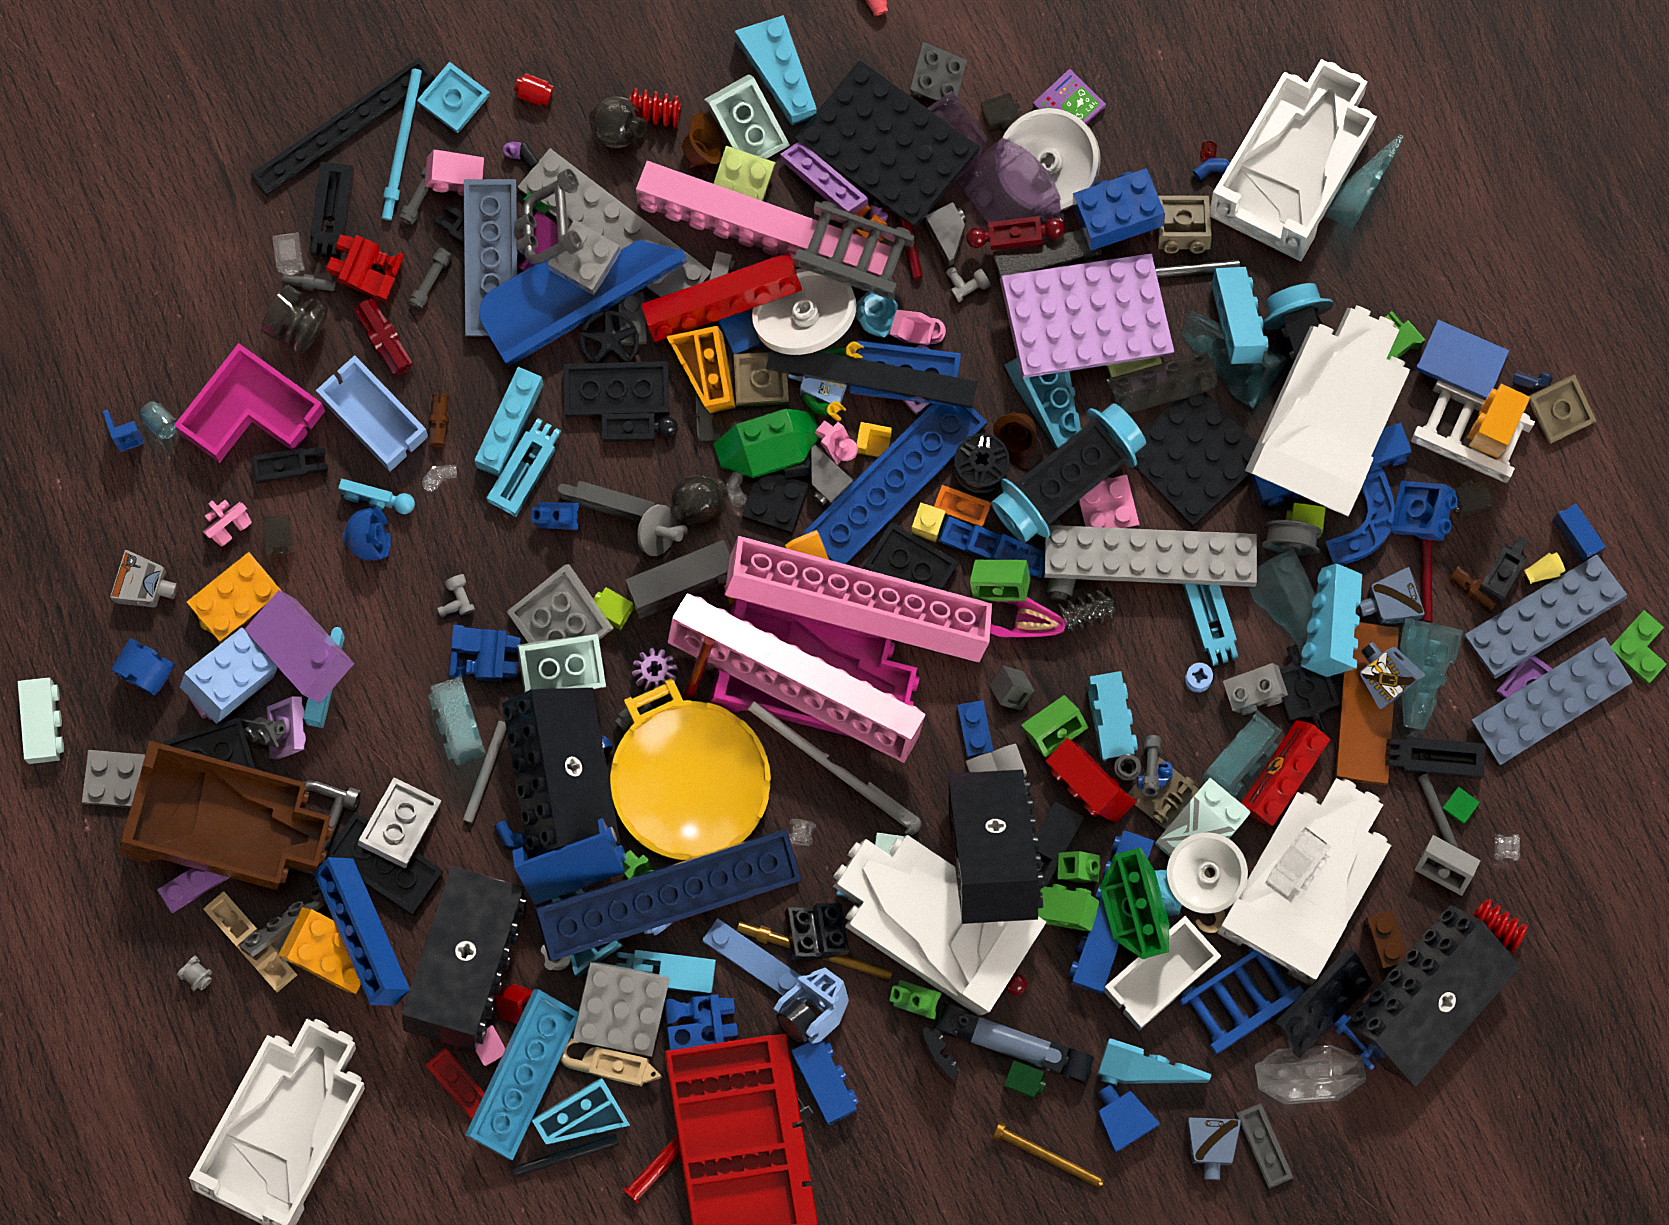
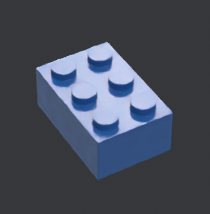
(1118, 209)

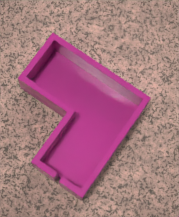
(247, 393)

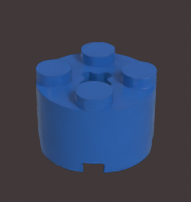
(142, 667)

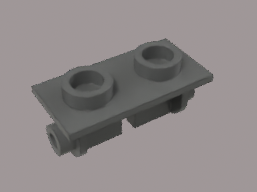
(264, 731)

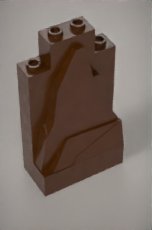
(222, 818)

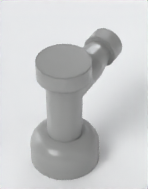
(962, 289)
(462, 603)

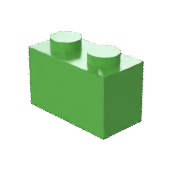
(1000, 580)
(1053, 725)
(1068, 908)

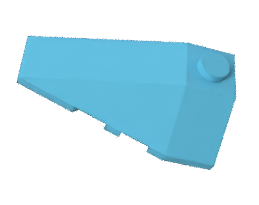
(1129, 1065)

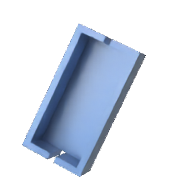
(372, 413)

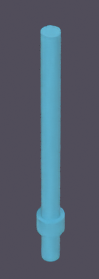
(392, 193)

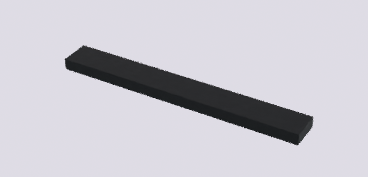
(339, 129)
(876, 377)

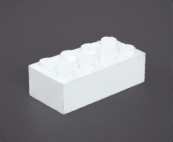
(1156, 981)

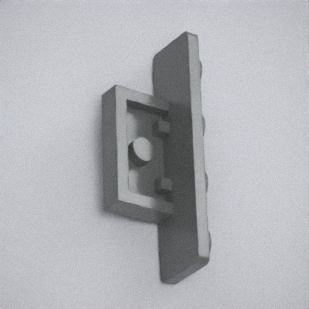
(279, 927)

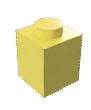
(928, 522)

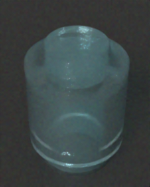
(158, 420)

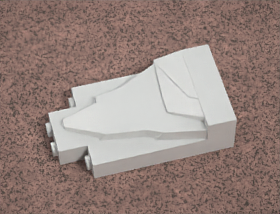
(1295, 159)
(1332, 411)
(915, 918)
(1308, 928)
(281, 1126)

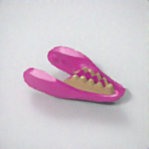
(1031, 621)

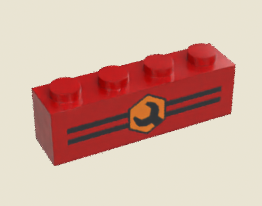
(1285, 772)

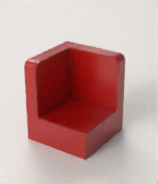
(512, 1002)

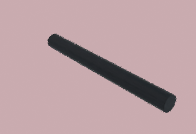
(566, 1155)

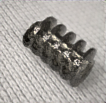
(1087, 610)

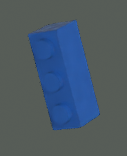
(825, 1081)

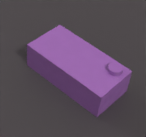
(299, 646)

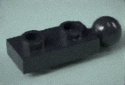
(636, 427)

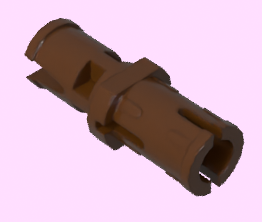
(438, 419)
(1472, 585)

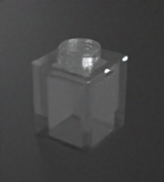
(288, 253)

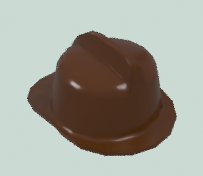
(703, 141)
(1020, 438)

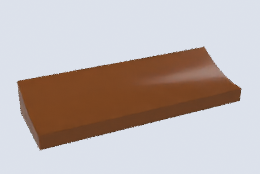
(1361, 724)

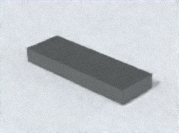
(1264, 1146)

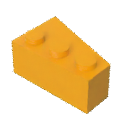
(706, 364)

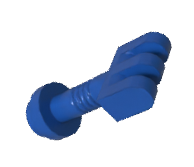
(1341, 1027)

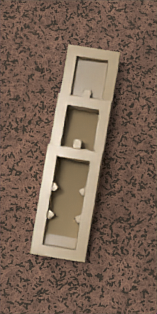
(237, 928)

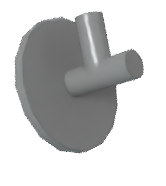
(658, 530)

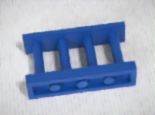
(1243, 1024)

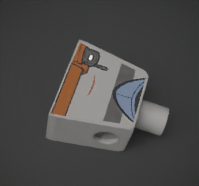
(141, 582)

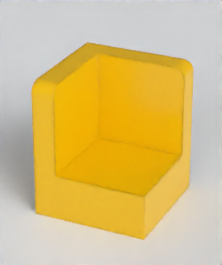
(873, 439)

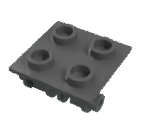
(936, 73)

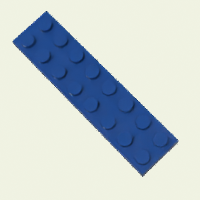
(894, 480)

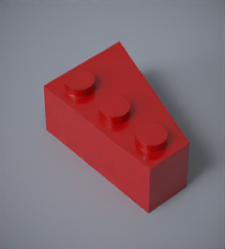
(1089, 781)

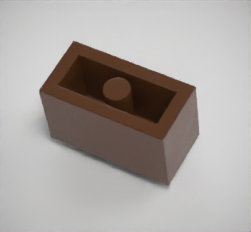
(1385, 940)

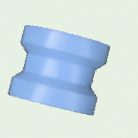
(1197, 682)

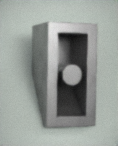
(947, 230)
(827, 478)

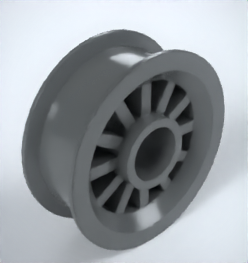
(1289, 535)

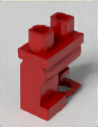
(357, 270)

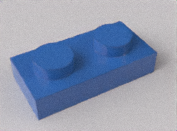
(975, 728)

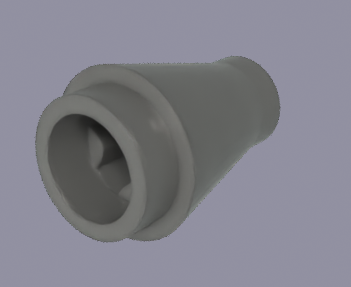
(1130, 762)

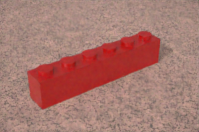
(721, 297)

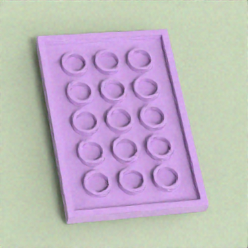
(1086, 315)

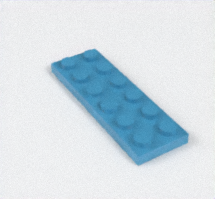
(522, 1074)

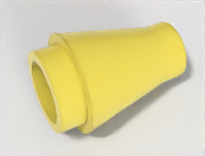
(1546, 568)

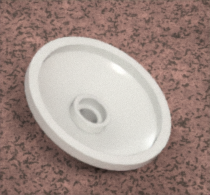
(1189, 878)

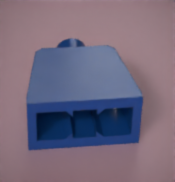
(1124, 1118)

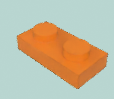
(962, 506)

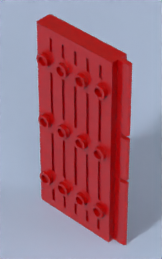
(738, 1134)

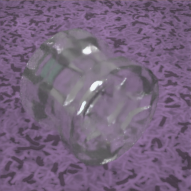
(801, 832)
(1507, 847)

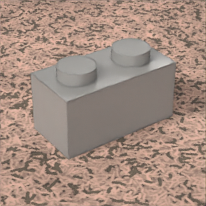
(722, 265)

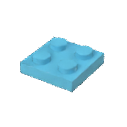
(453, 97)

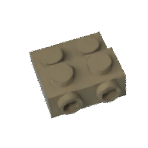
(1185, 224)

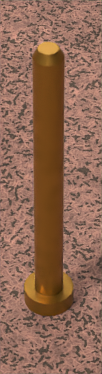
(1046, 1155)

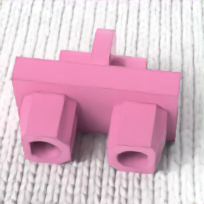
(836, 442)
(235, 514)

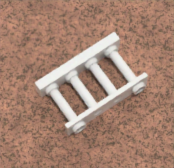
(1451, 446)

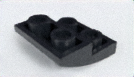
(816, 931)
(934, 1046)

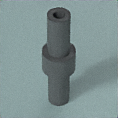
(308, 282)

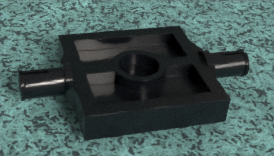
(1307, 691)

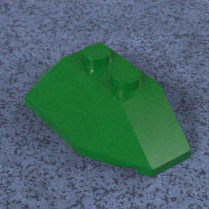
(767, 443)
(1135, 904)

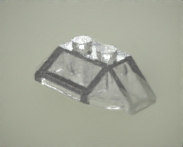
(1317, 1076)

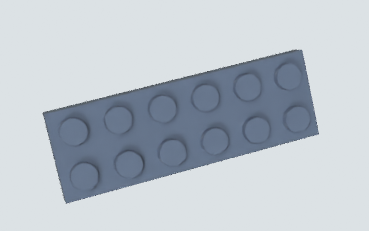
(488, 243)
(1545, 616)
(1551, 701)

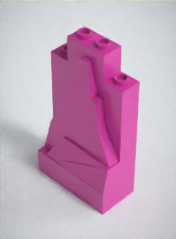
(843, 648)

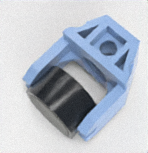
(825, 993)

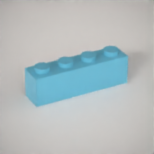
(1239, 315)
(509, 422)

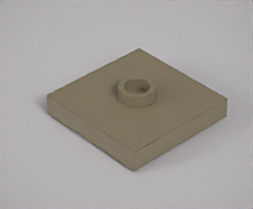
(756, 384)
(1561, 409)

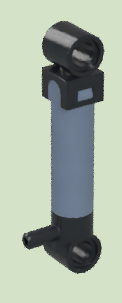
(1014, 1043)

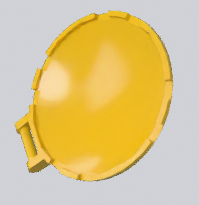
(688, 776)

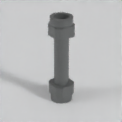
(409, 213)
(419, 297)
(1151, 782)

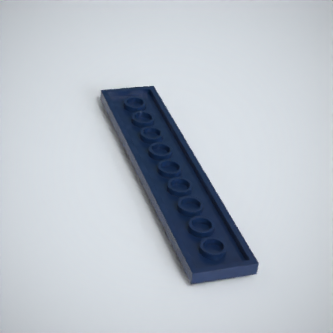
(667, 894)

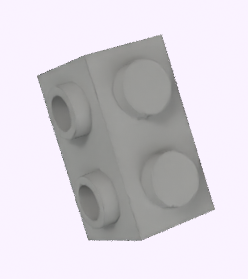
(1255, 689)
(1447, 865)

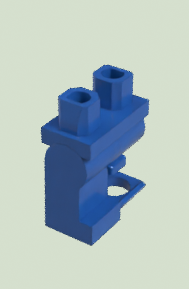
(490, 651)
(706, 1025)

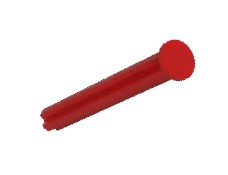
(653, 1171)

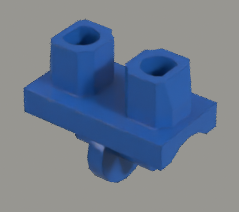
(555, 515)

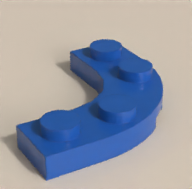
(1374, 529)

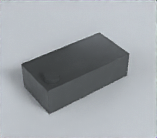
(672, 581)

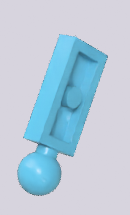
(376, 497)

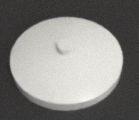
(1062, 146)
(806, 318)

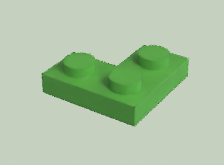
(1633, 650)

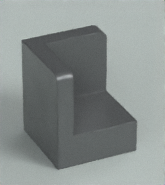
(1011, 688)

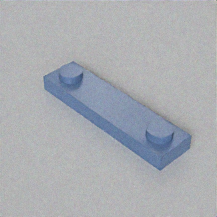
(751, 958)

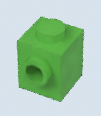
(1078, 867)

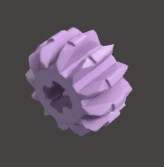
(646, 666)

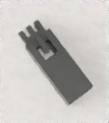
(605, 500)

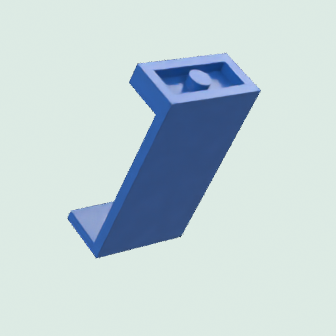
(571, 865)

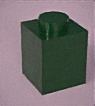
(1025, 1080)

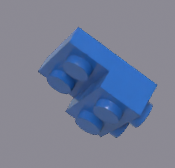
(1424, 510)

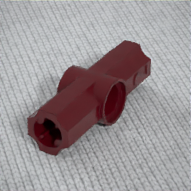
(383, 337)

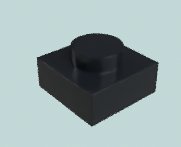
(800, 469)

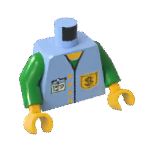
(825, 396)

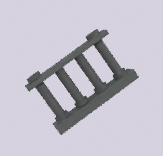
(858, 275)

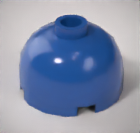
(366, 534)

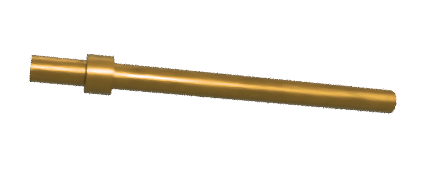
(765, 934)

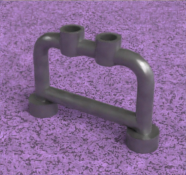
(567, 241)
(342, 799)

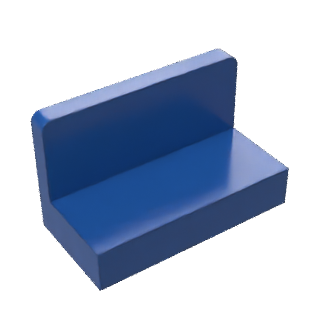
(124, 436)
(1579, 532)

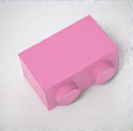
(449, 169)

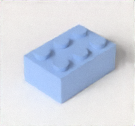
(228, 675)

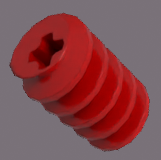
(657, 108)
(1500, 925)

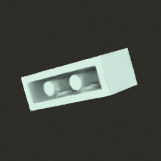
(40, 720)

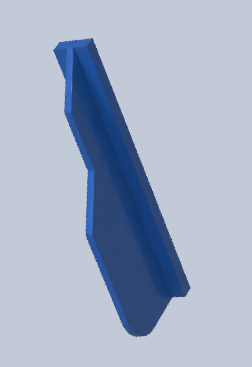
(544, 306)

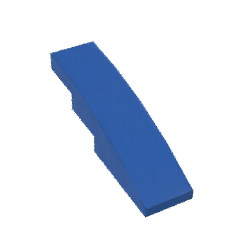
(989, 545)

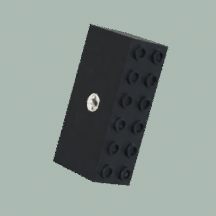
(558, 767)
(994, 846)
(464, 959)
(1433, 995)

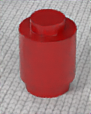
(533, 89)

